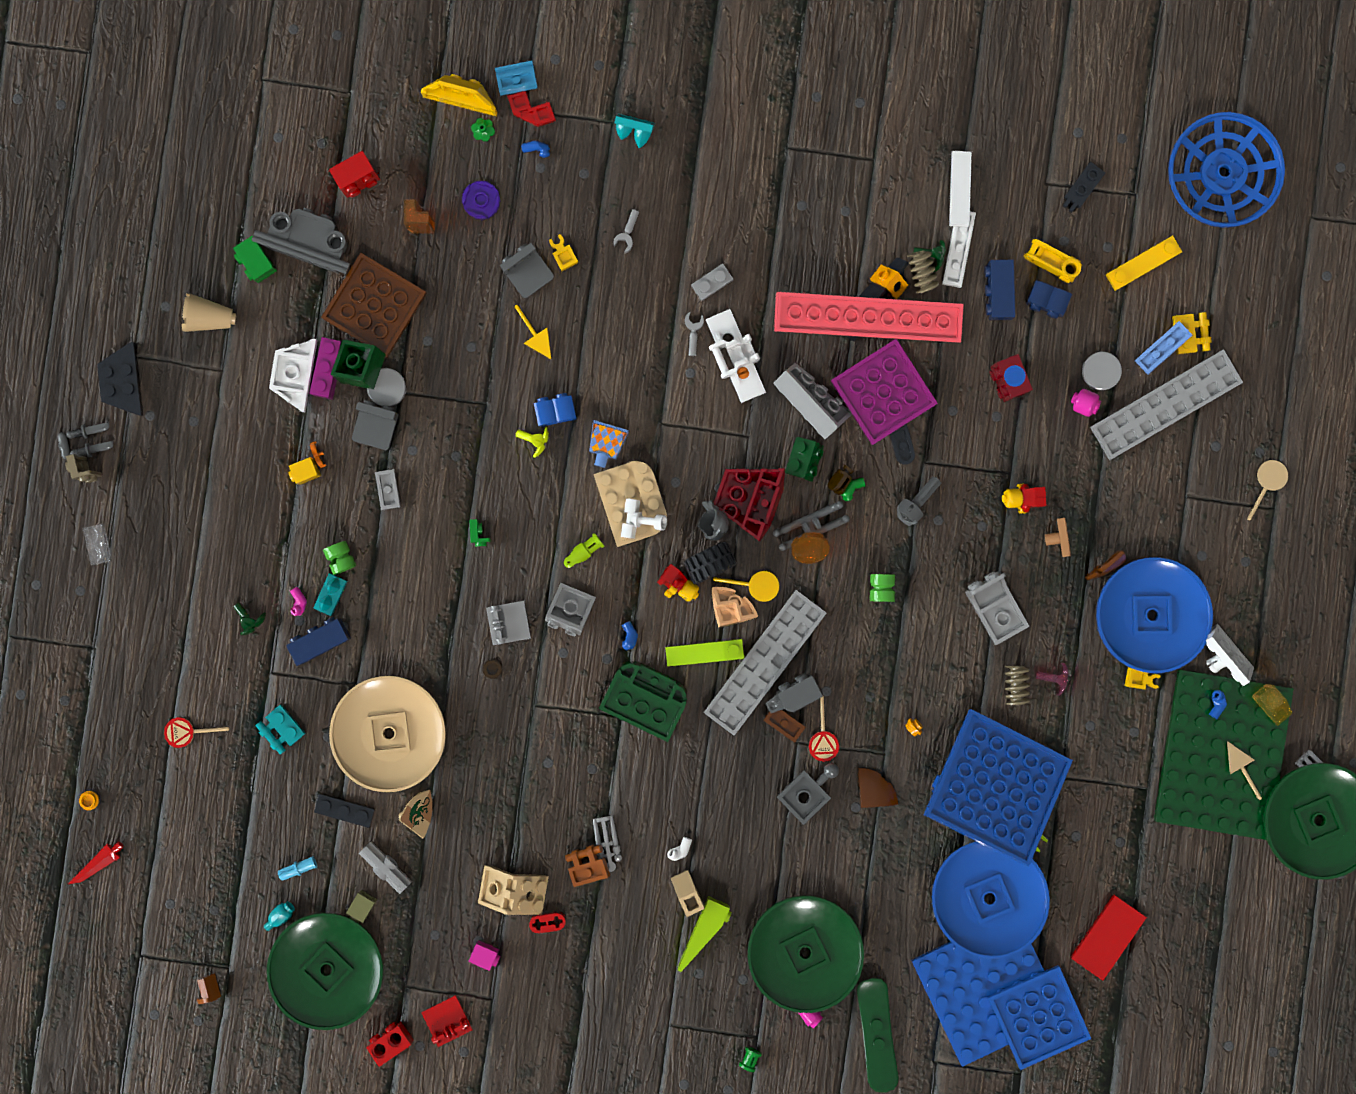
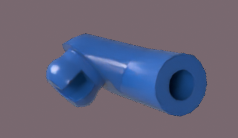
(538, 146)

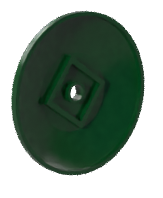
(1290, 828)
(811, 981)
(308, 993)

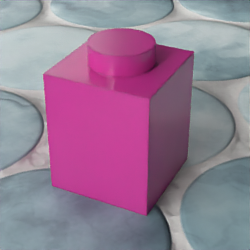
(484, 955)

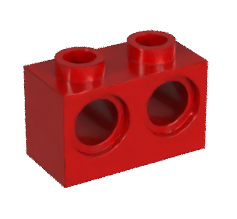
(391, 1046)

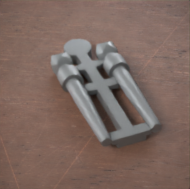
(616, 848)

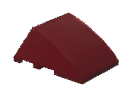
(751, 497)

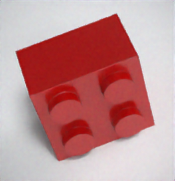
(354, 174)

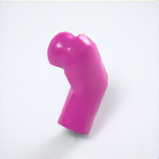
(300, 602)

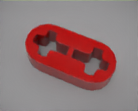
(548, 927)

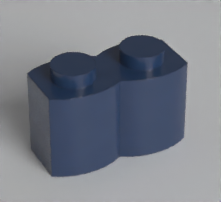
(1048, 299)

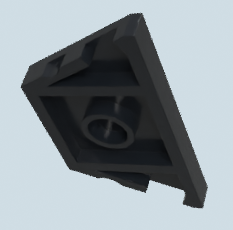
(120, 380)

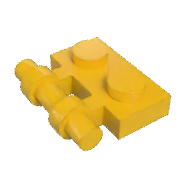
(1190, 345)

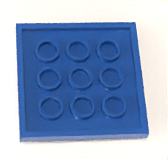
(1039, 1017)

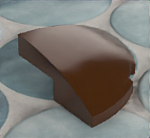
(1110, 565)
(875, 789)

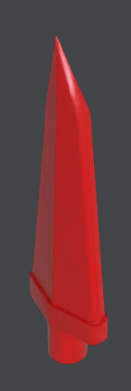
(102, 859)

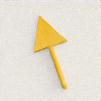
(540, 341)

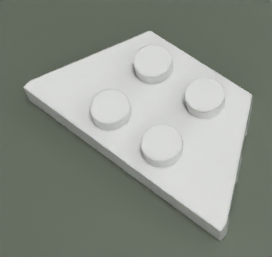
(293, 373)

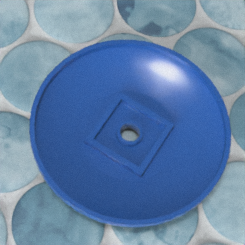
(1181, 620)
(993, 928)

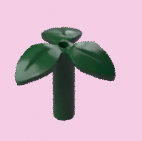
(937, 252)
(246, 621)

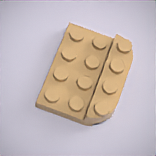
(634, 482)

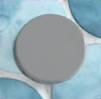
(1101, 371)
(388, 389)

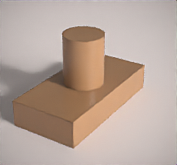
(1060, 537)

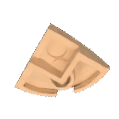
(730, 607)

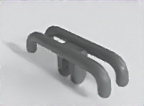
(811, 524)

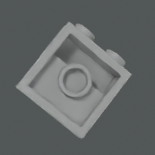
(569, 609)

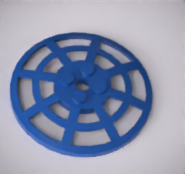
(1233, 162)

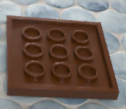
(373, 304)

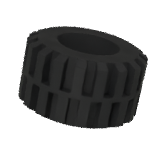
(710, 562)

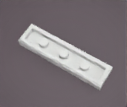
(960, 189)
(958, 254)

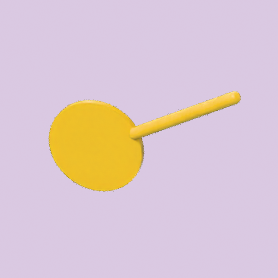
(762, 585)

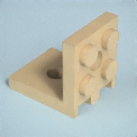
(512, 892)

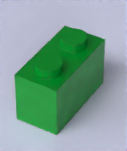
(254, 260)

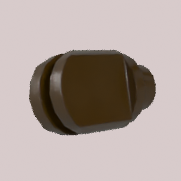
(840, 480)

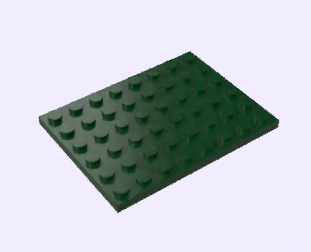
(1195, 768)

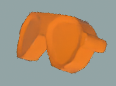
(317, 455)

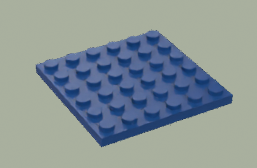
(998, 787)
(959, 993)

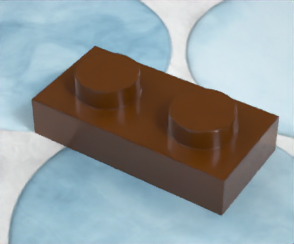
(785, 724)

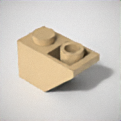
(687, 893)

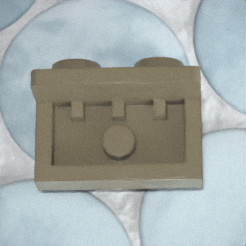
(79, 469)

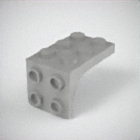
(996, 607)

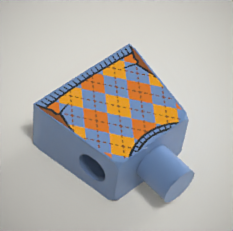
(606, 442)

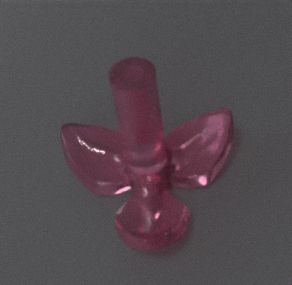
(1060, 679)

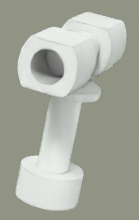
(635, 519)

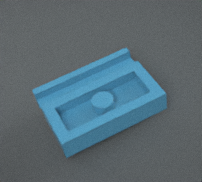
(516, 78)

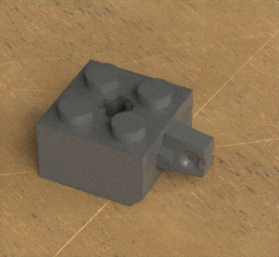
(795, 695)

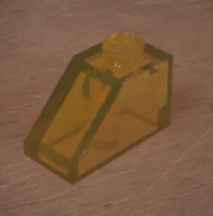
(1273, 703)

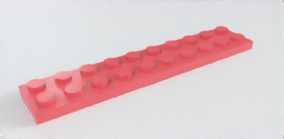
(868, 317)

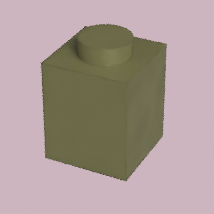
(361, 906)

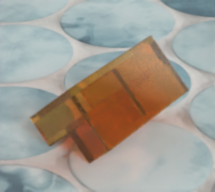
(416, 219)

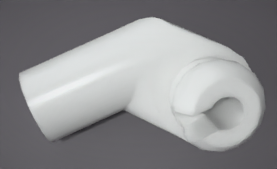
(680, 851)

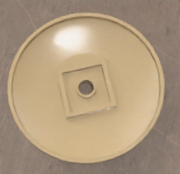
(360, 741)

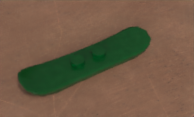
(877, 1035)

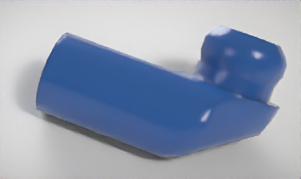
(631, 637)
(1219, 703)

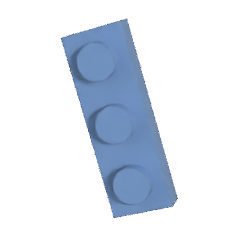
(1163, 347)

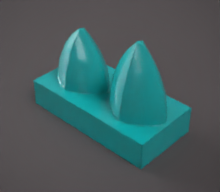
(641, 127)
(330, 594)

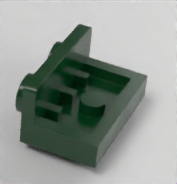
(804, 459)

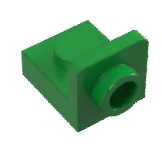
(475, 530)

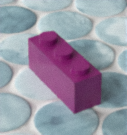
(323, 383)

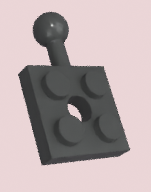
(817, 795)

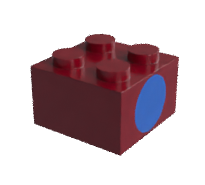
(1010, 378)

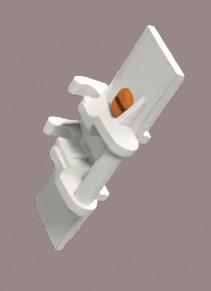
(744, 375)

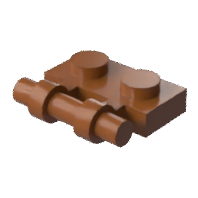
(590, 871)

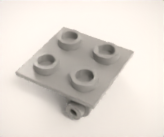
(508, 622)

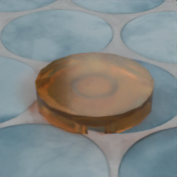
(810, 548)

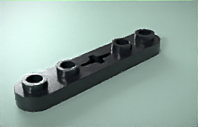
(902, 445)

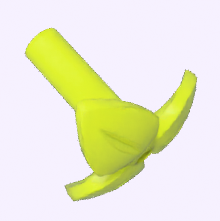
(537, 440)

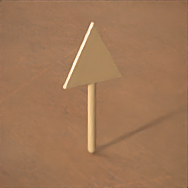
(1237, 761)

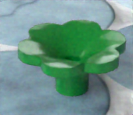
(485, 133)

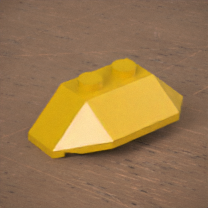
(460, 93)

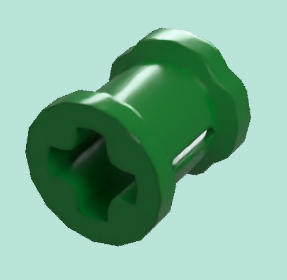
(750, 1059)

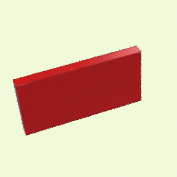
(1108, 937)

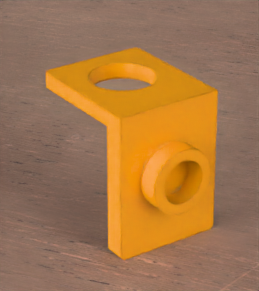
(888, 278)

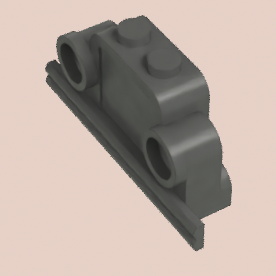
(306, 239)

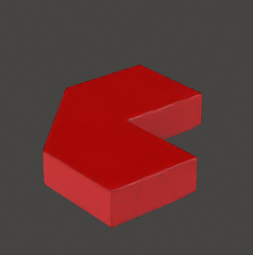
(536, 115)

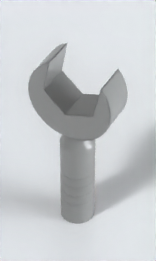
(628, 229)
(693, 335)

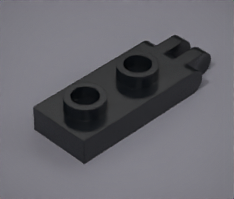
(1083, 186)

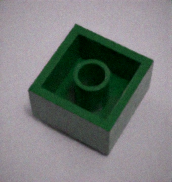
(358, 364)

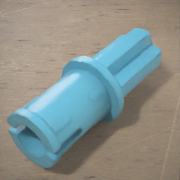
(297, 868)

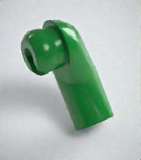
(854, 484)

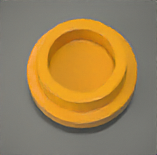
(914, 727)
(89, 800)

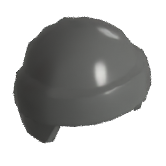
(713, 522)

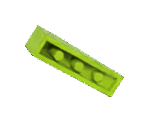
(705, 652)
(708, 924)

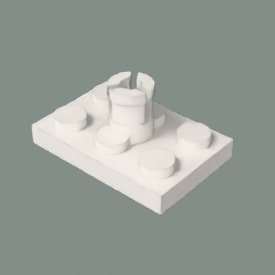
(1228, 656)

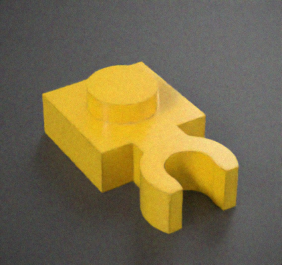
(564, 255)
(1139, 679)

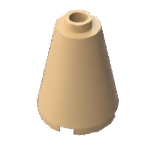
(205, 315)

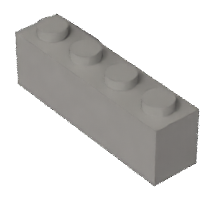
(812, 400)

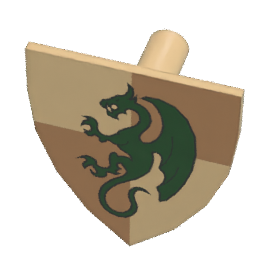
(418, 813)

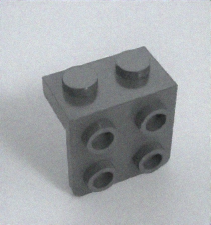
(526, 270)
(374, 425)

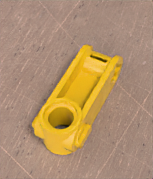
(1053, 260)

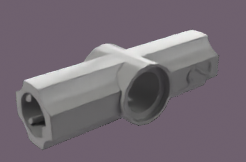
(385, 867)

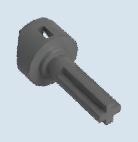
(912, 508)

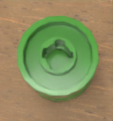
(339, 557)
(882, 587)

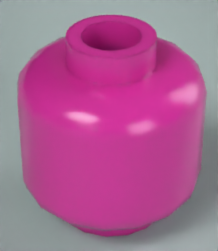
(1086, 402)

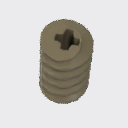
(924, 271)
(1017, 685)

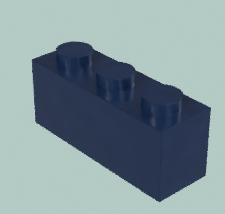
(1000, 290)
(318, 641)

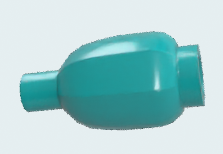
(279, 915)

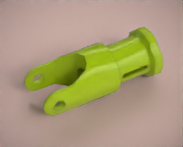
(582, 552)

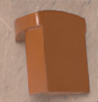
(208, 989)

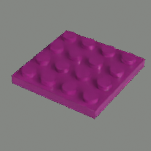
(884, 392)

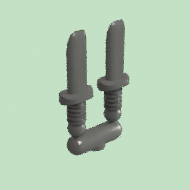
(84, 431)

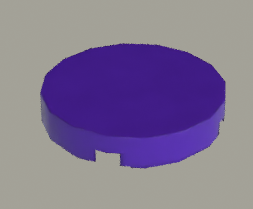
(481, 200)

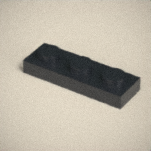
(344, 810)

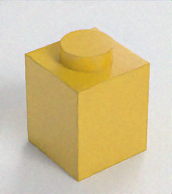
(304, 471)

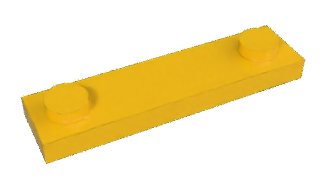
(1143, 263)

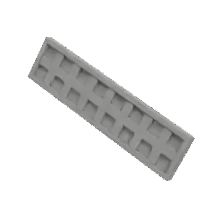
(1166, 404)
(764, 662)

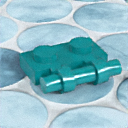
(284, 725)

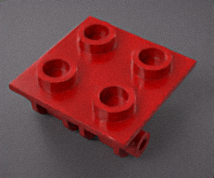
(446, 1021)

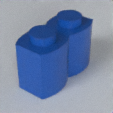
(555, 410)

